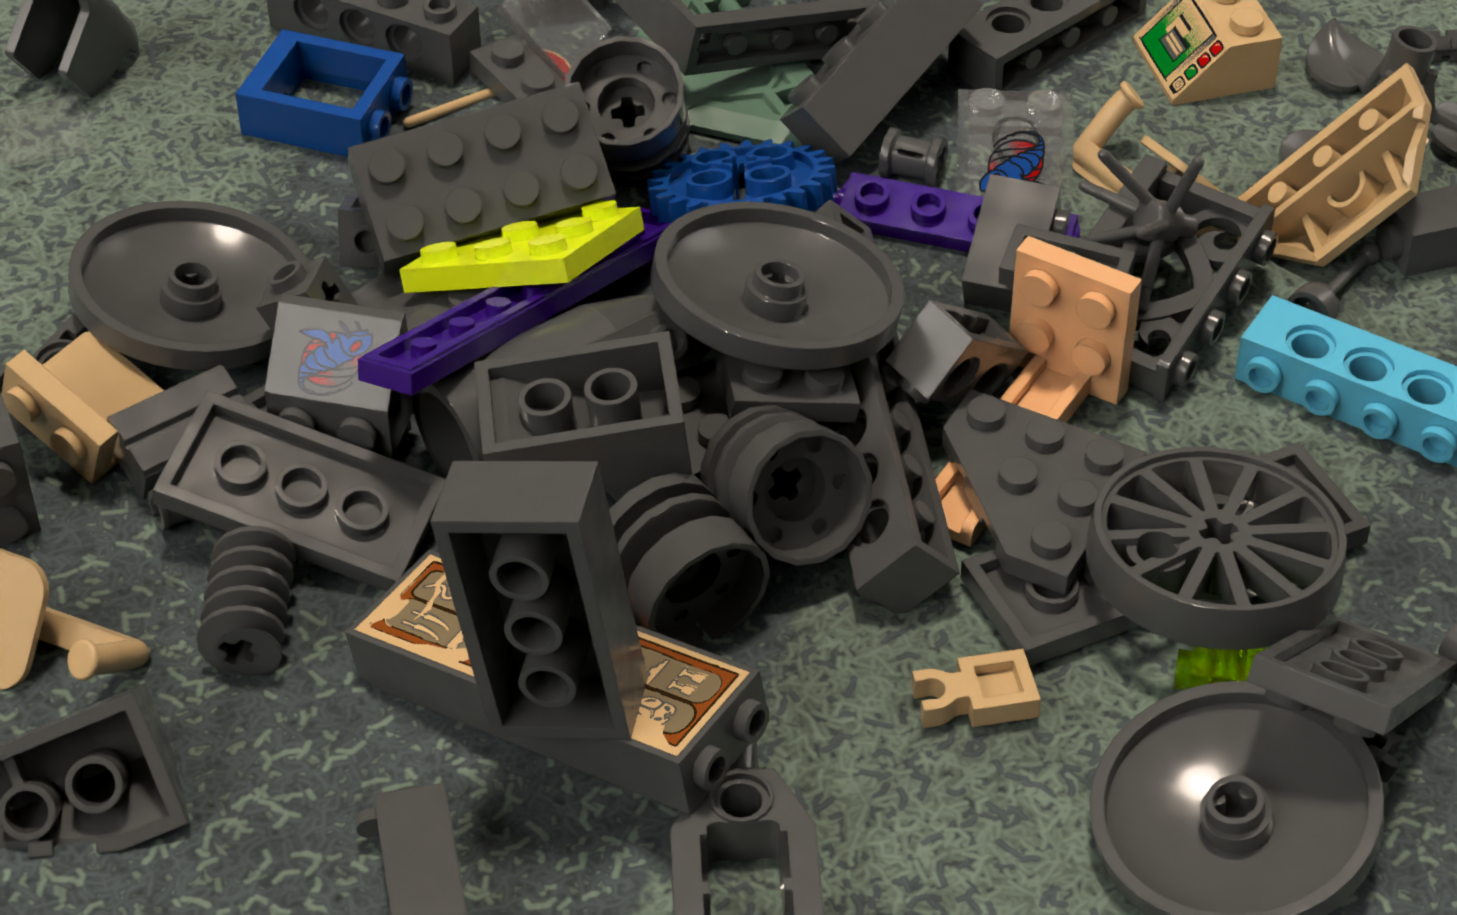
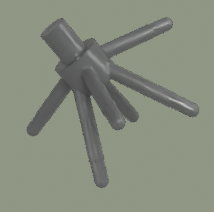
(1152, 219)

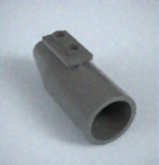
(449, 408)

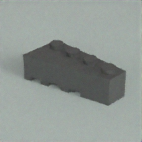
(872, 71)

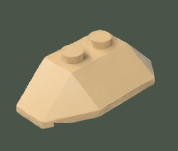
(1349, 173)

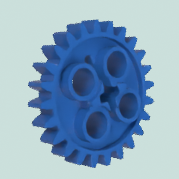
(770, 172)

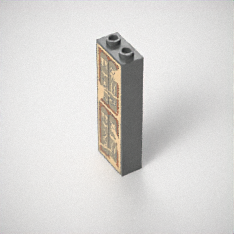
(689, 725)

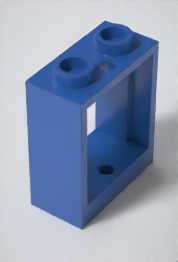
(273, 114)

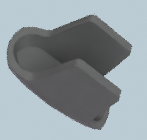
(90, 30)

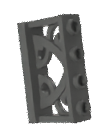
(1210, 296)

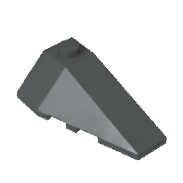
(91, 779)

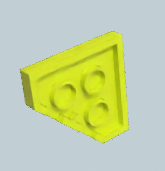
(525, 251)

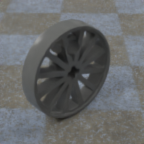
(1191, 550)

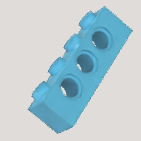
(1352, 377)

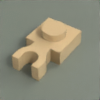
(985, 686)

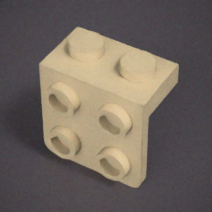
(72, 397)

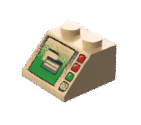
(1210, 49)

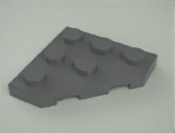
(1032, 483)

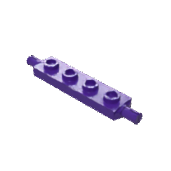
(916, 211)

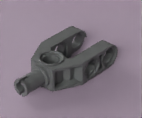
(745, 821)

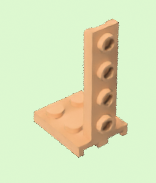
(1079, 340)

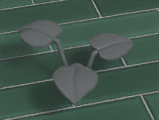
(1349, 64)

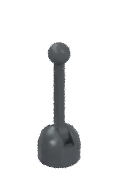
(1322, 296)

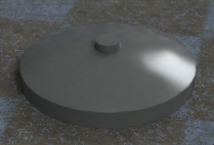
(179, 283)
(777, 285)
(1236, 807)

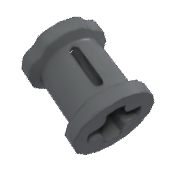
(895, 159)

